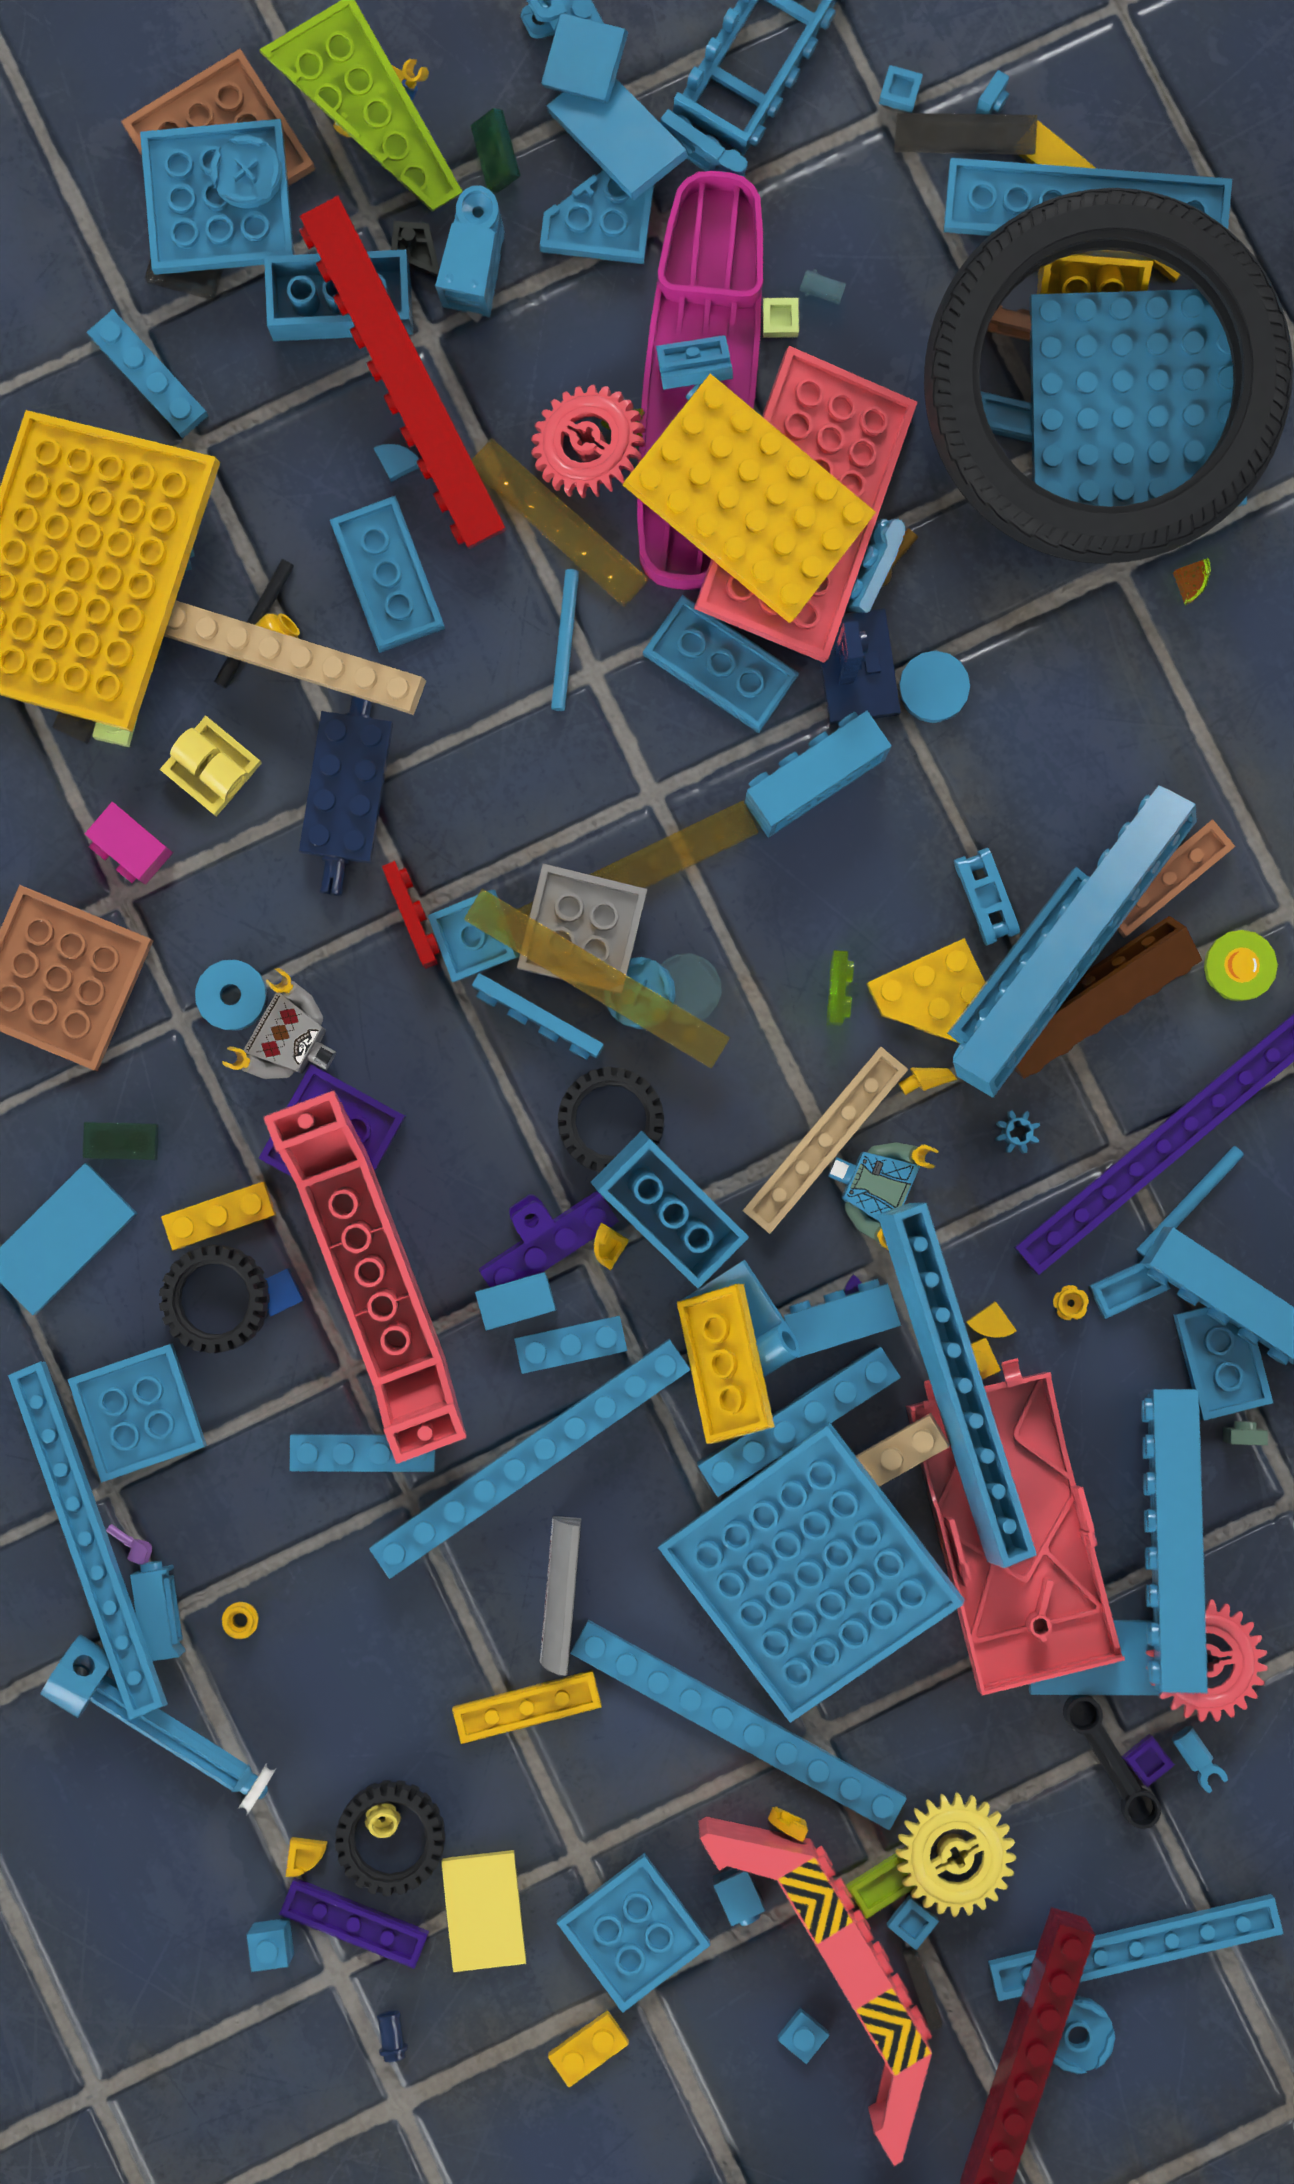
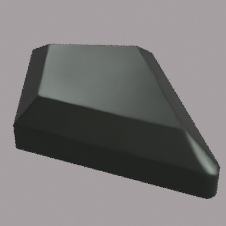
(418, 243)

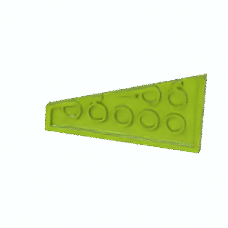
(353, 82)

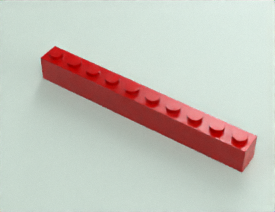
(402, 371)

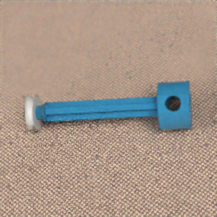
(84, 1679)

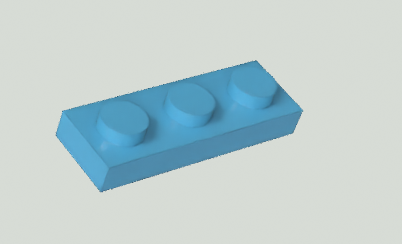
(570, 1344)

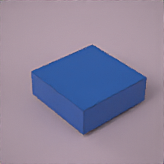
(283, 1292)

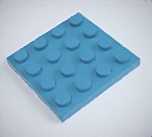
(188, 218)

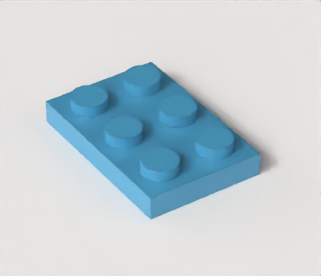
(1221, 1365)

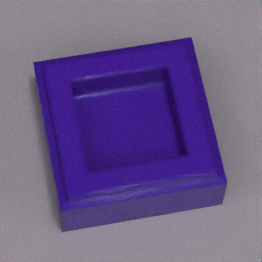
(1148, 1760)

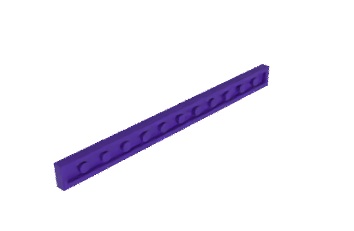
(1159, 1149)

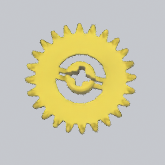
(925, 1871)

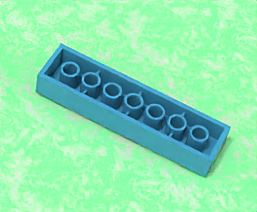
(1176, 1541)

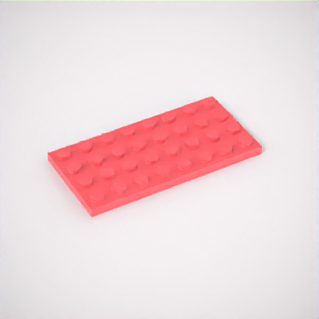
(855, 436)

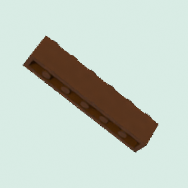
(1113, 990)

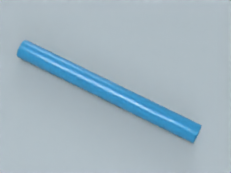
(565, 640)
(1198, 1193)

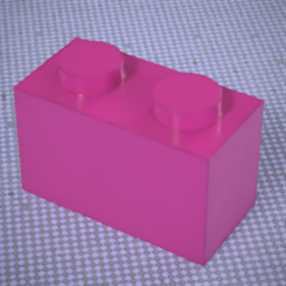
(128, 844)

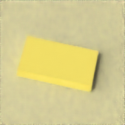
(483, 1911)

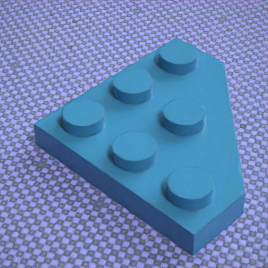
(599, 222)

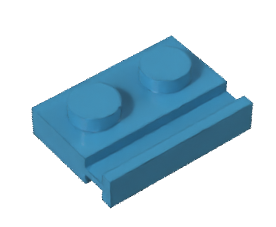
(693, 361)

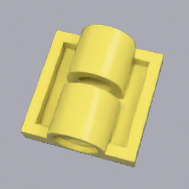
(210, 765)

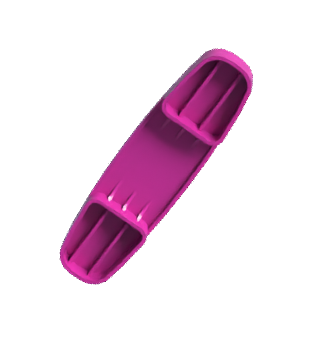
(703, 290)

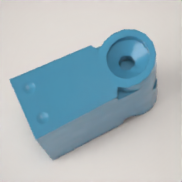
(472, 253)

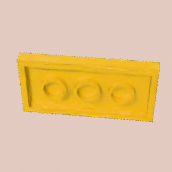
(725, 1364)

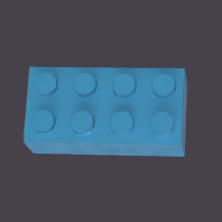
(303, 304)
(817, 773)
(669, 1209)

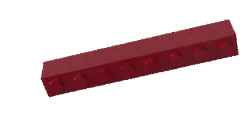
(1029, 2049)

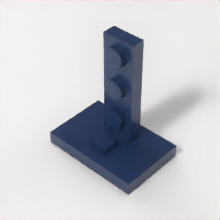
(861, 669)

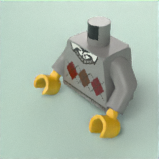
(285, 1035)

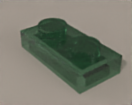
(495, 150)
(120, 1141)

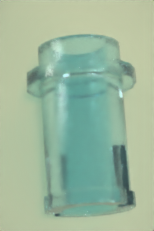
(822, 287)

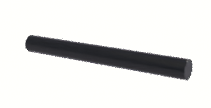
(262, 608)

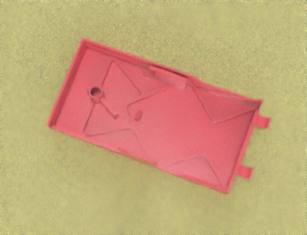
(1051, 1609)

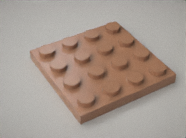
(217, 96)
(65, 976)

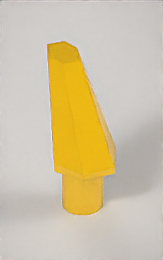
(926, 1079)

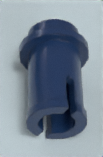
(391, 2036)

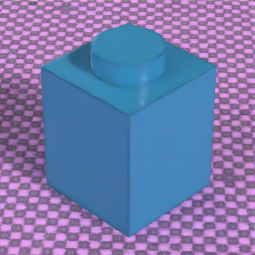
(739, 1896)
(270, 1944)

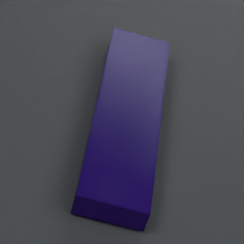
(354, 1922)

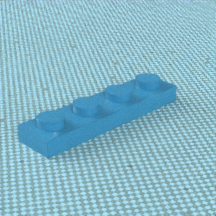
(147, 373)
(550, 1025)
(351, 1454)

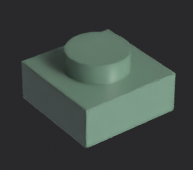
(1245, 1434)

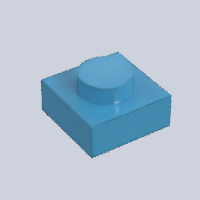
(900, 89)
(994, 95)
(912, 1922)
(803, 2035)

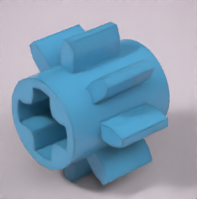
(1019, 1122)

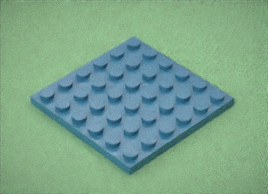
(1125, 392)
(811, 1573)

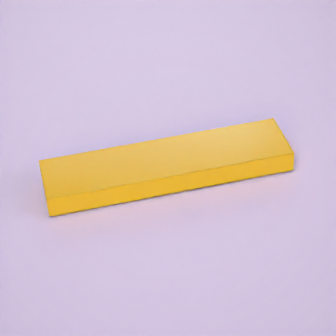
(526, 1706)

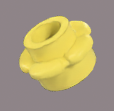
(385, 1826)

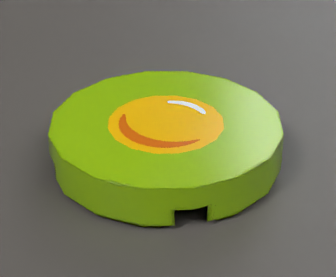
(1240, 965)

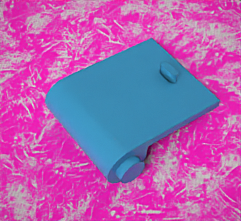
(772, 1334)

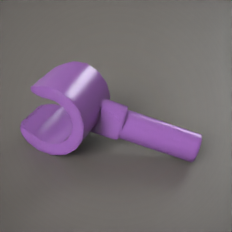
(140, 1549)

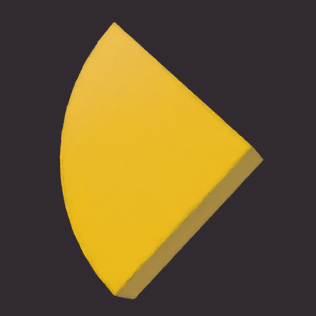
(608, 1246)
(991, 1322)
(788, 1823)
(304, 1855)

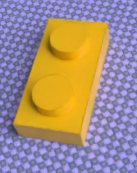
(588, 2048)

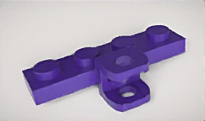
(545, 1238)

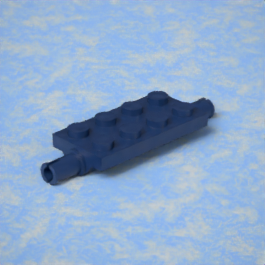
(345, 790)

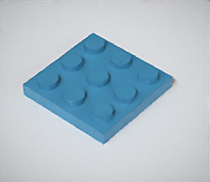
(137, 1412)
(633, 1932)

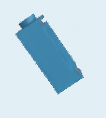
(157, 1610)

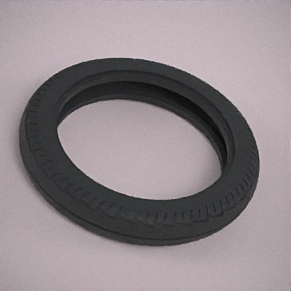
(1223, 274)

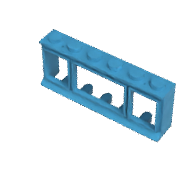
(768, 103)

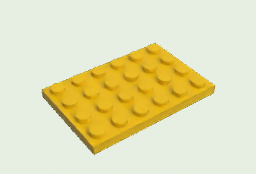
(749, 498)

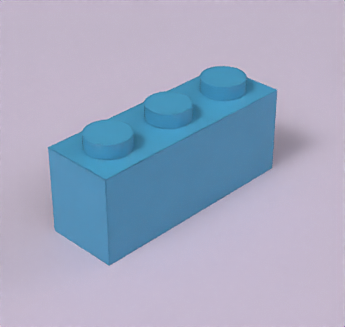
(842, 1317)

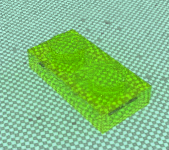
(840, 972)

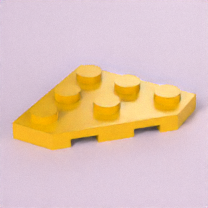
(930, 990)

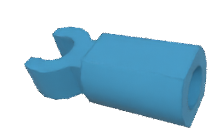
(1197, 1756)

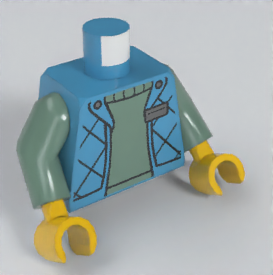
(878, 1183)

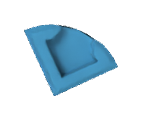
(396, 460)

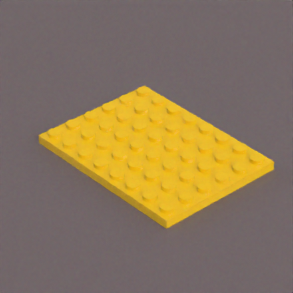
(92, 563)

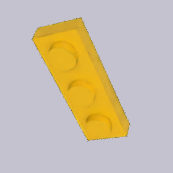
(218, 1215)

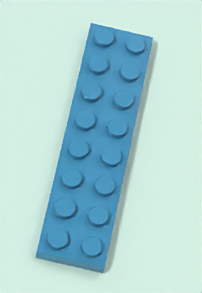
(990, 193)

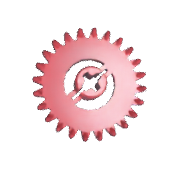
(600, 462)
(1244, 1672)

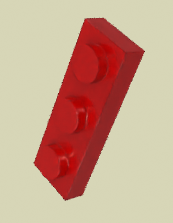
(412, 914)

